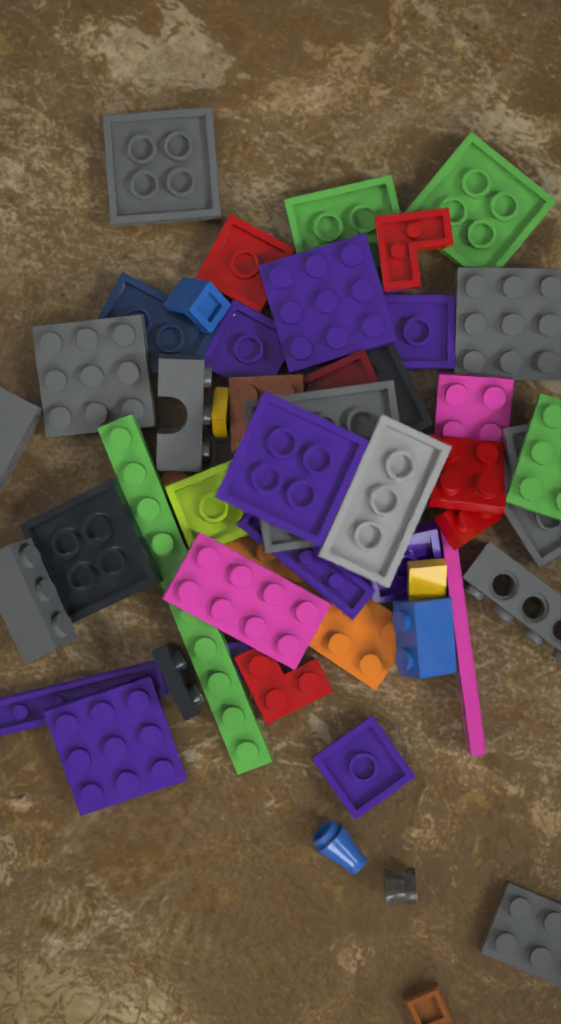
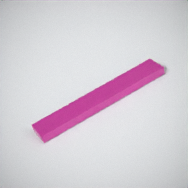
(464, 657)

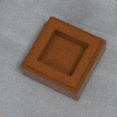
(428, 1006)

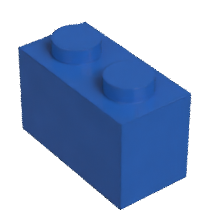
(424, 637)

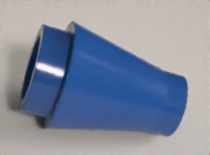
(337, 845)

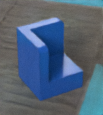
(199, 302)

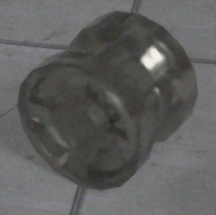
(399, 886)

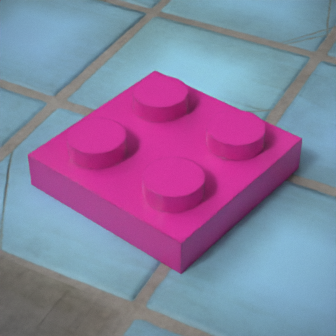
(472, 406)

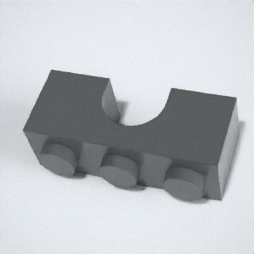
(182, 446)

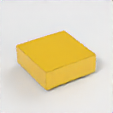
(220, 412)
(426, 578)

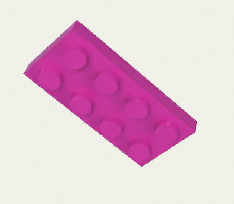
(246, 600)

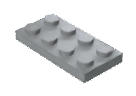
(384, 501)

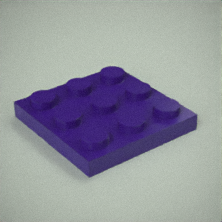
(327, 303)
(292, 469)
(115, 744)

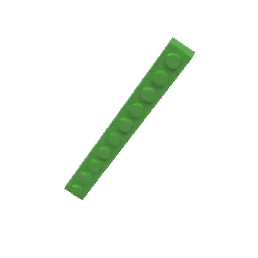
(203, 641)

